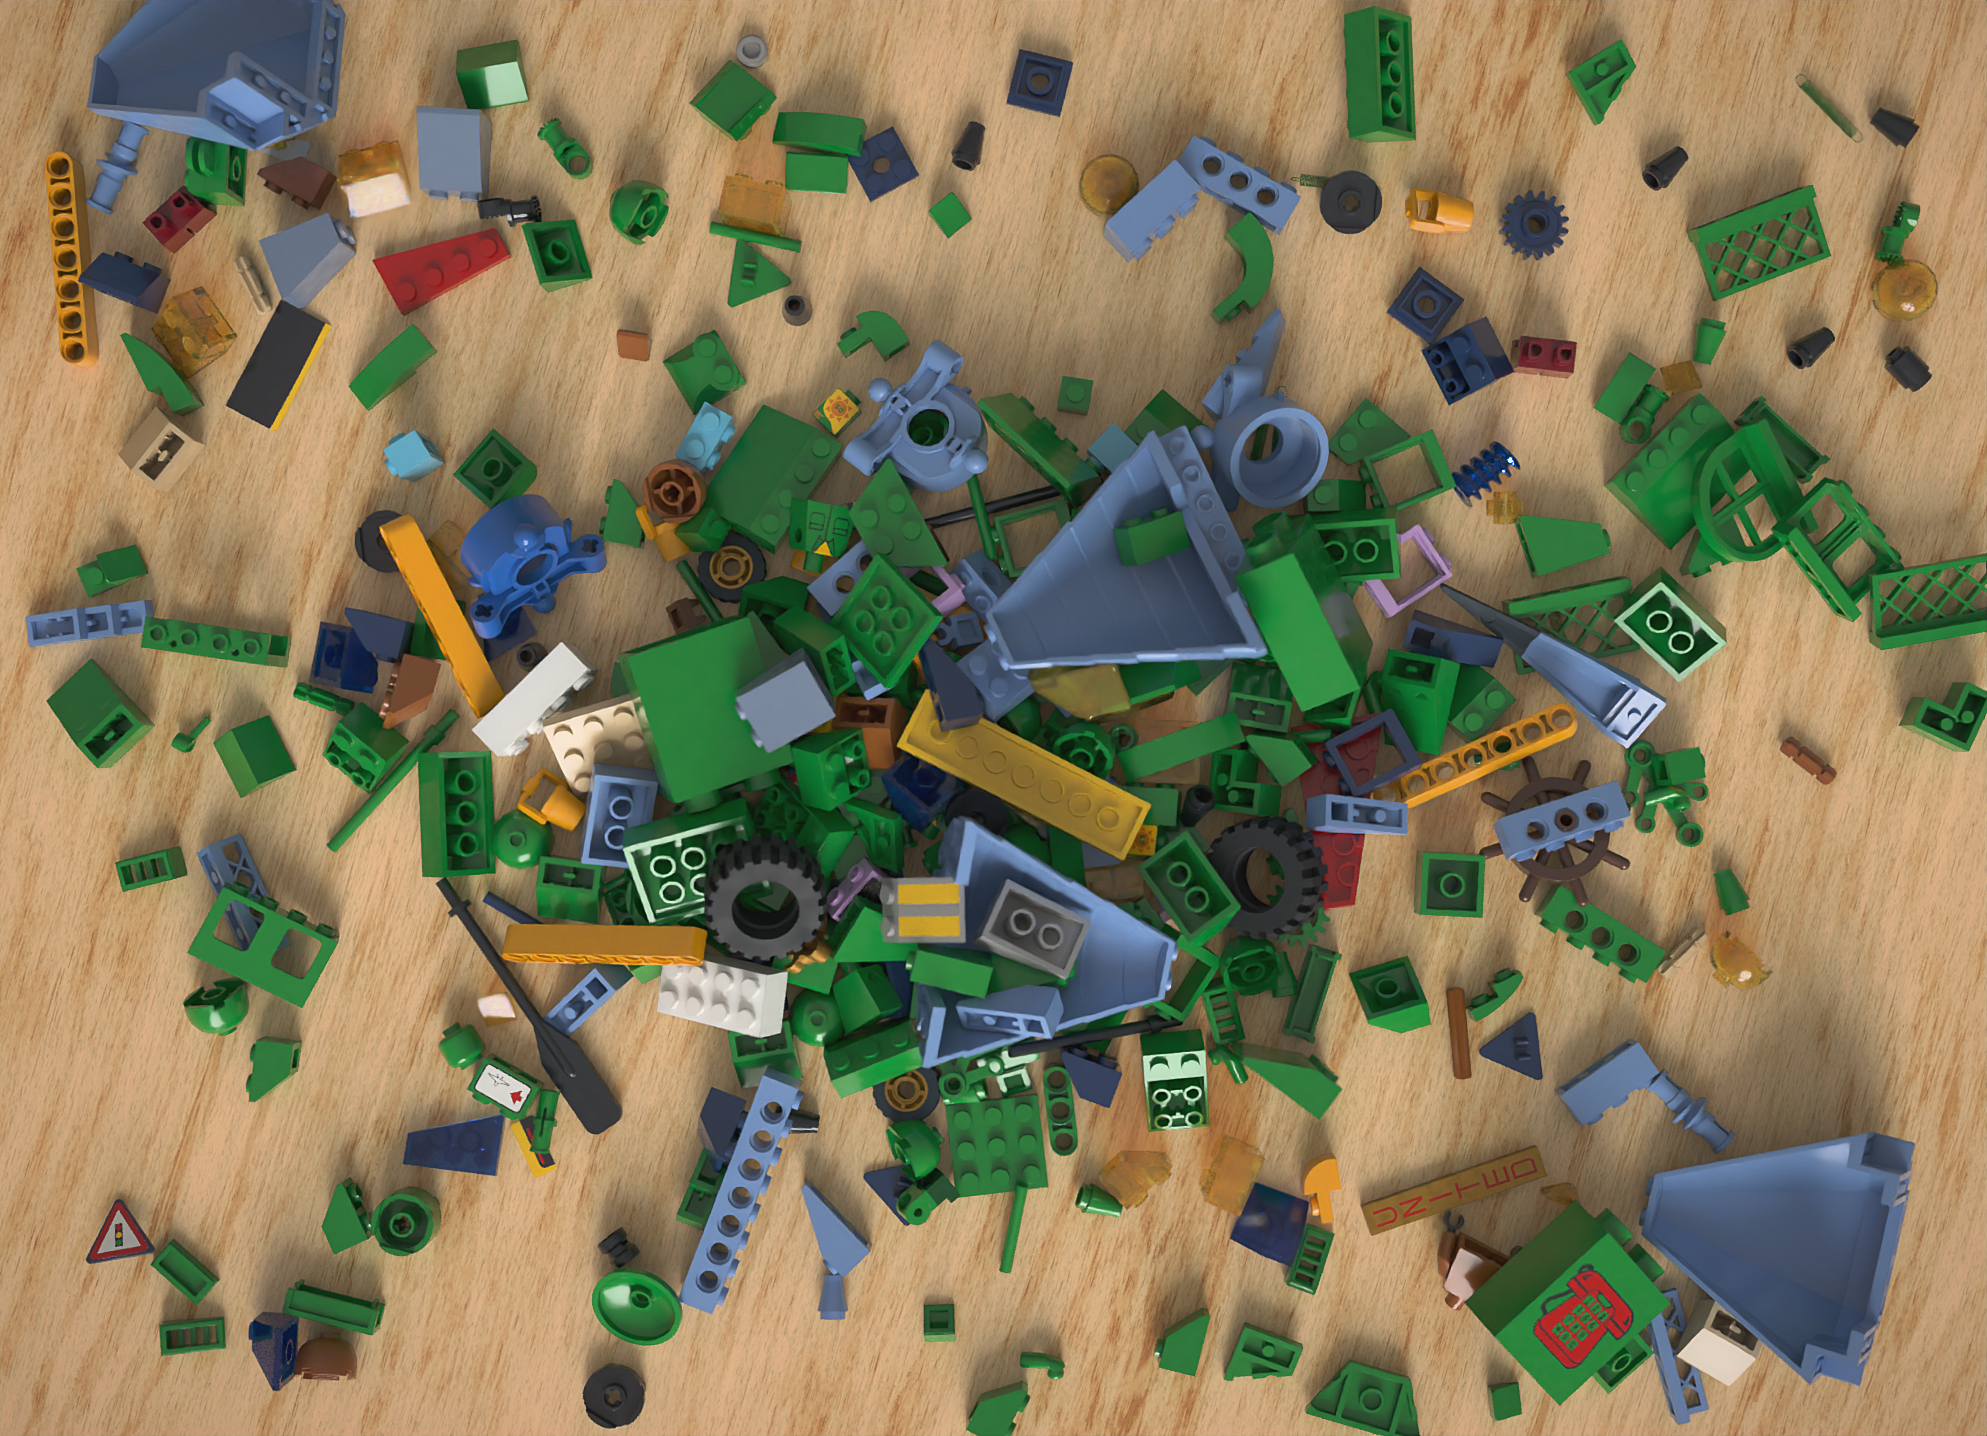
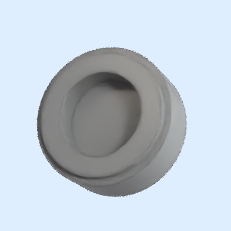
(752, 51)

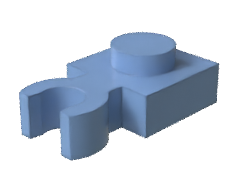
(960, 630)

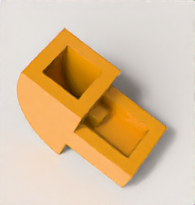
(1319, 1178)

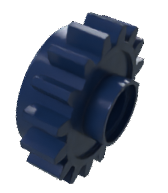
(1545, 214)

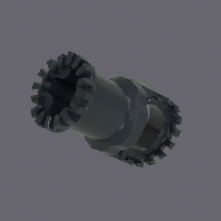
(515, 211)

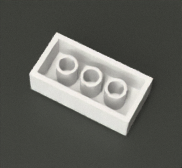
(536, 698)
(725, 994)

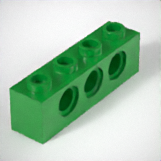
(1643, 955)

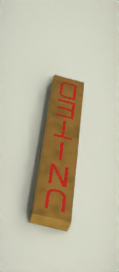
(1453, 1190)

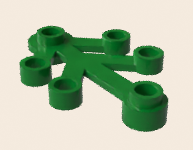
(1645, 766)
(966, 1078)

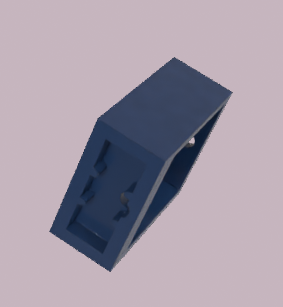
(1400, 740)

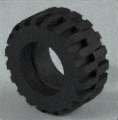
(1301, 870)
(774, 931)

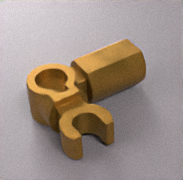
(815, 951)

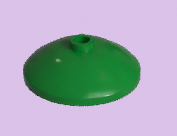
(637, 1306)

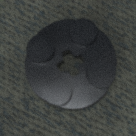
(1336, 213)
(368, 542)
(978, 800)
(619, 1413)

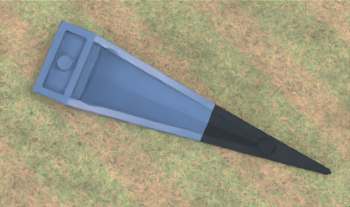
(1603, 693)

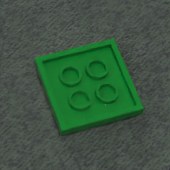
(885, 620)
(996, 1145)

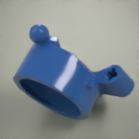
(521, 556)

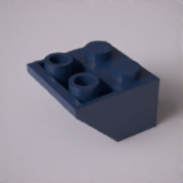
(1467, 360)
(1092, 1076)
(718, 1124)

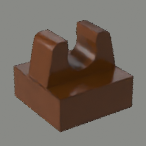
(682, 615)

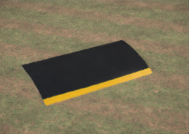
(278, 365)

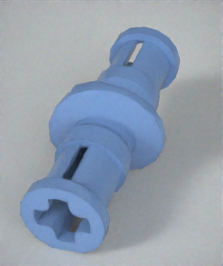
(117, 166)
(1691, 1111)

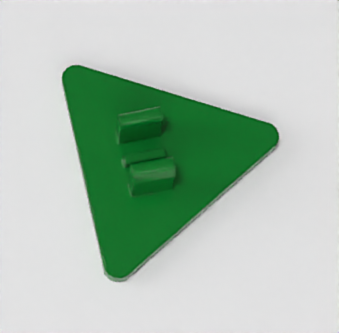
(753, 276)

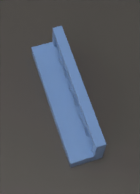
(219, 871)
(1666, 1363)

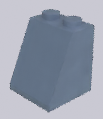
(454, 152)
(308, 257)
(785, 702)

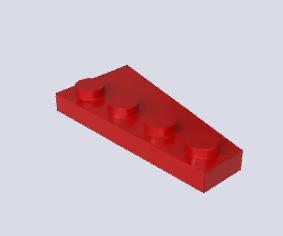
(435, 269)

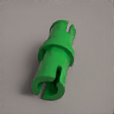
(542, 1138)

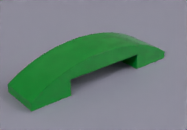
(1181, 747)

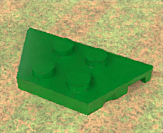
(893, 523)
(1368, 1400)

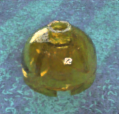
(1108, 184)
(1904, 290)
(1737, 963)

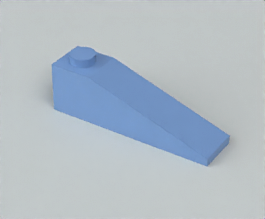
(1261, 354)

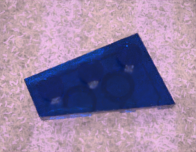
(459, 1147)

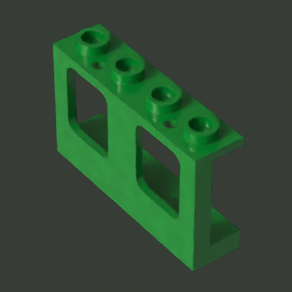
(1818, 558)
(216, 642)
(255, 962)

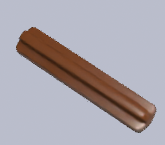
(1458, 1033)

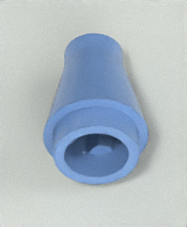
(833, 1298)

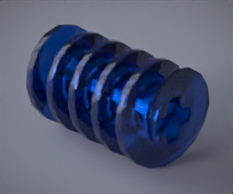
(1483, 471)

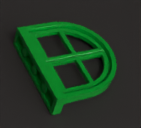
(1773, 480)

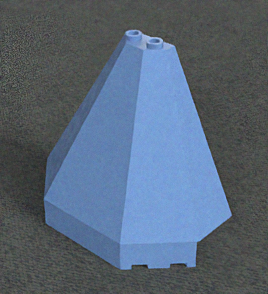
(224, 68)
(1792, 1243)

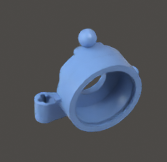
(924, 467)
(1289, 470)

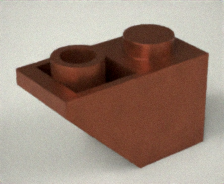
(300, 178)

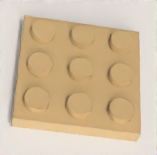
(597, 734)

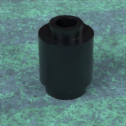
(1907, 368)

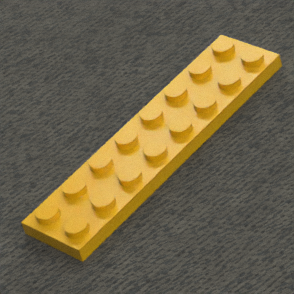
(1029, 779)

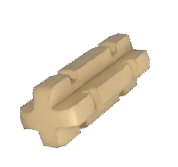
(252, 285)
(1683, 953)

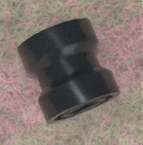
(618, 1248)

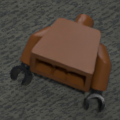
(1466, 1263)

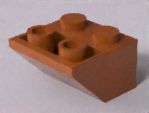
(412, 689)
(881, 723)

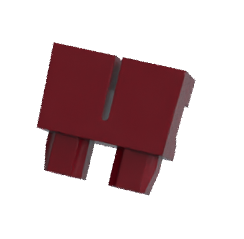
(176, 216)
(1543, 356)

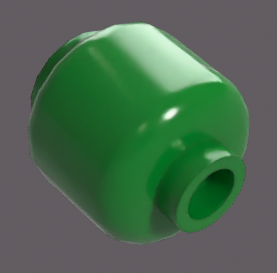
(461, 1046)

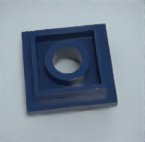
(1046, 100)
(886, 146)
(1407, 312)

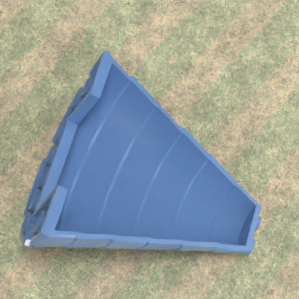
(1089, 609)
(1118, 964)

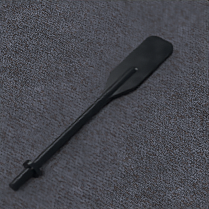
(558, 1052)

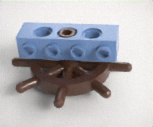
(1558, 825)

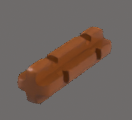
(1808, 760)

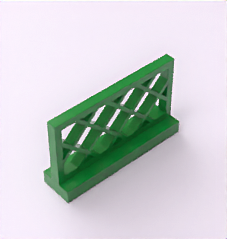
(1759, 215)
(1574, 598)
(1929, 627)

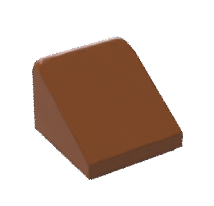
(634, 345)

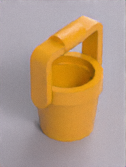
(1444, 212)
(662, 535)
(560, 809)

